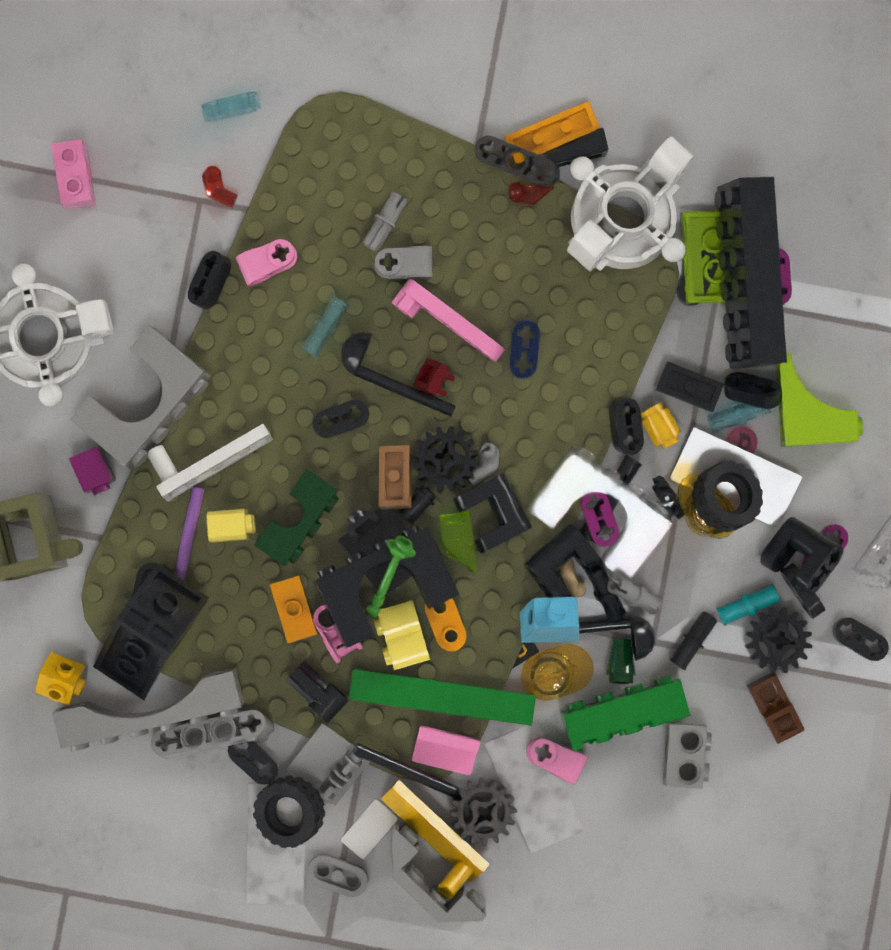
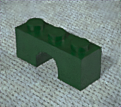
(315, 497)

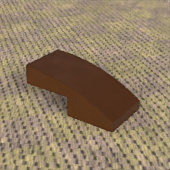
(775, 707)

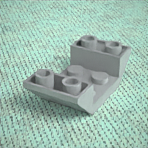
(462, 907)

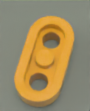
(444, 622)

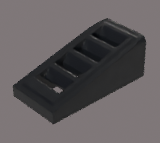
(591, 146)

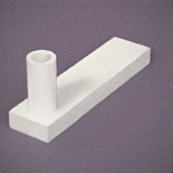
(177, 483)

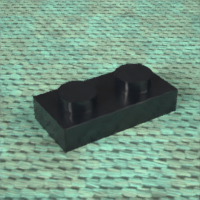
(689, 387)

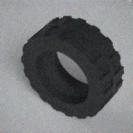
(747, 487)
(272, 827)

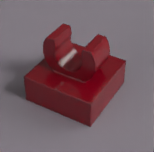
(432, 376)

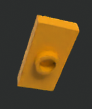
(293, 609)

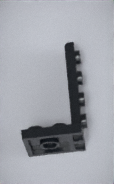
(368, 530)

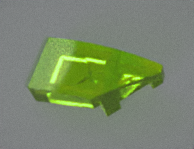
(458, 538)

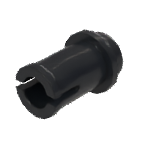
(420, 502)

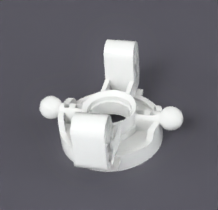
(602, 242)
(78, 327)

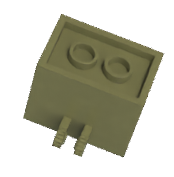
(51, 548)

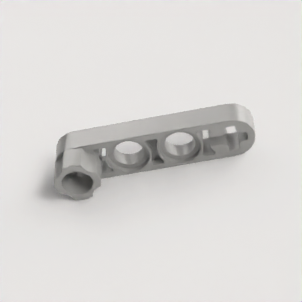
(210, 737)

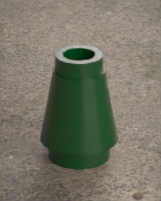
(621, 662)

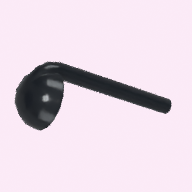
(352, 355)
(642, 632)

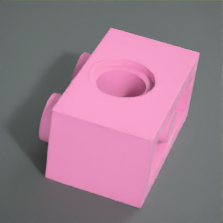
(73, 174)

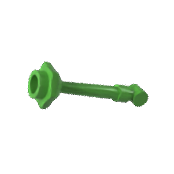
(400, 549)

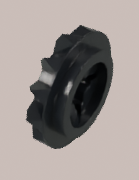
(667, 497)

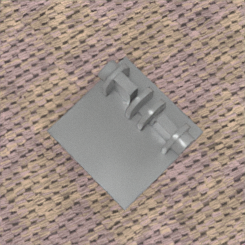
(328, 764)

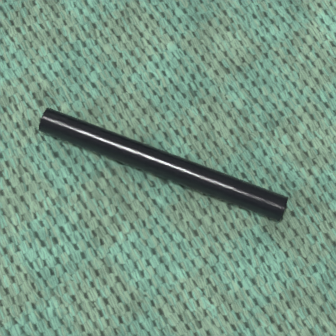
(406, 770)

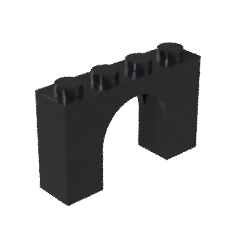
(341, 587)

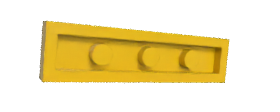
(465, 860)

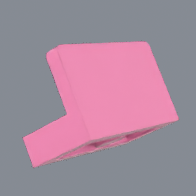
(445, 750)

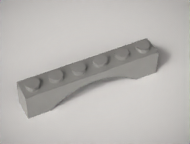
(87, 722)

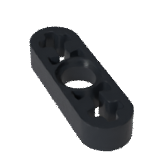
(500, 145)

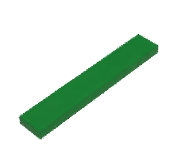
(442, 697)

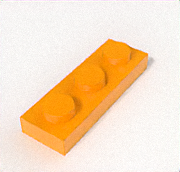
(554, 131)

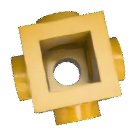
(61, 679)

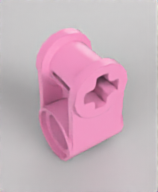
(260, 262)
(332, 639)
(560, 760)

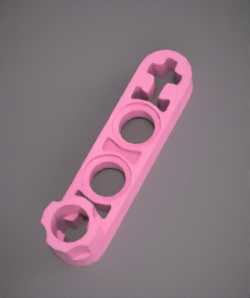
(414, 297)

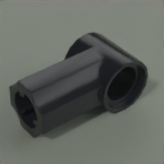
(322, 696)

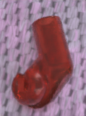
(215, 189)
(527, 195)

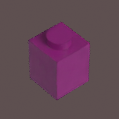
(92, 471)

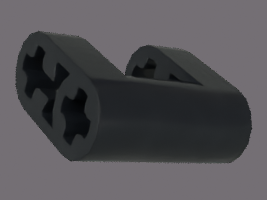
(505, 507)
(797, 536)
(557, 553)

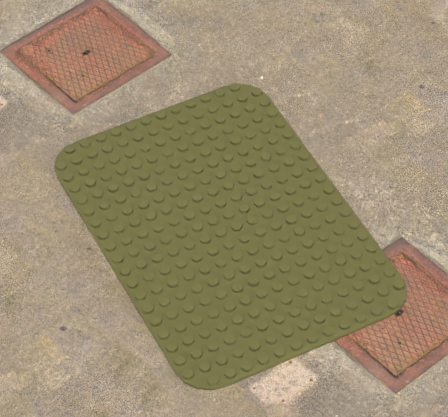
(491, 267)

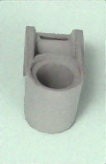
(411, 262)

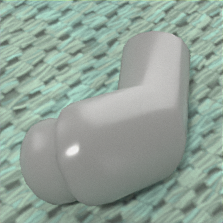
(487, 465)

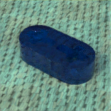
(517, 349)

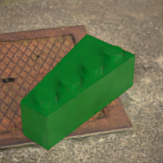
(624, 712)

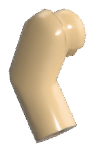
(570, 581)

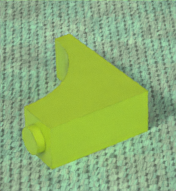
(808, 420)

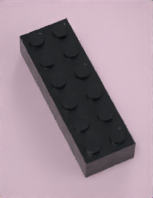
(751, 273)

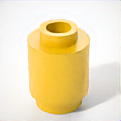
(660, 426)

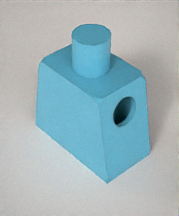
(552, 620)

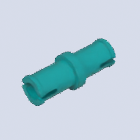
(748, 604)

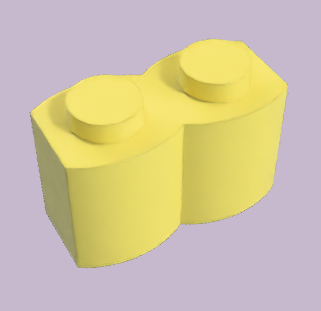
(230, 525)
(402, 634)

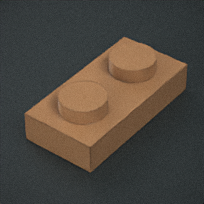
(395, 477)

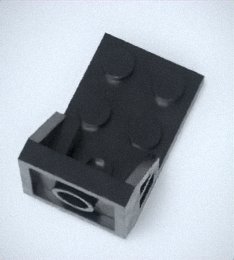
(149, 631)

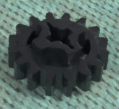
(432, 457)
(775, 655)
(474, 819)

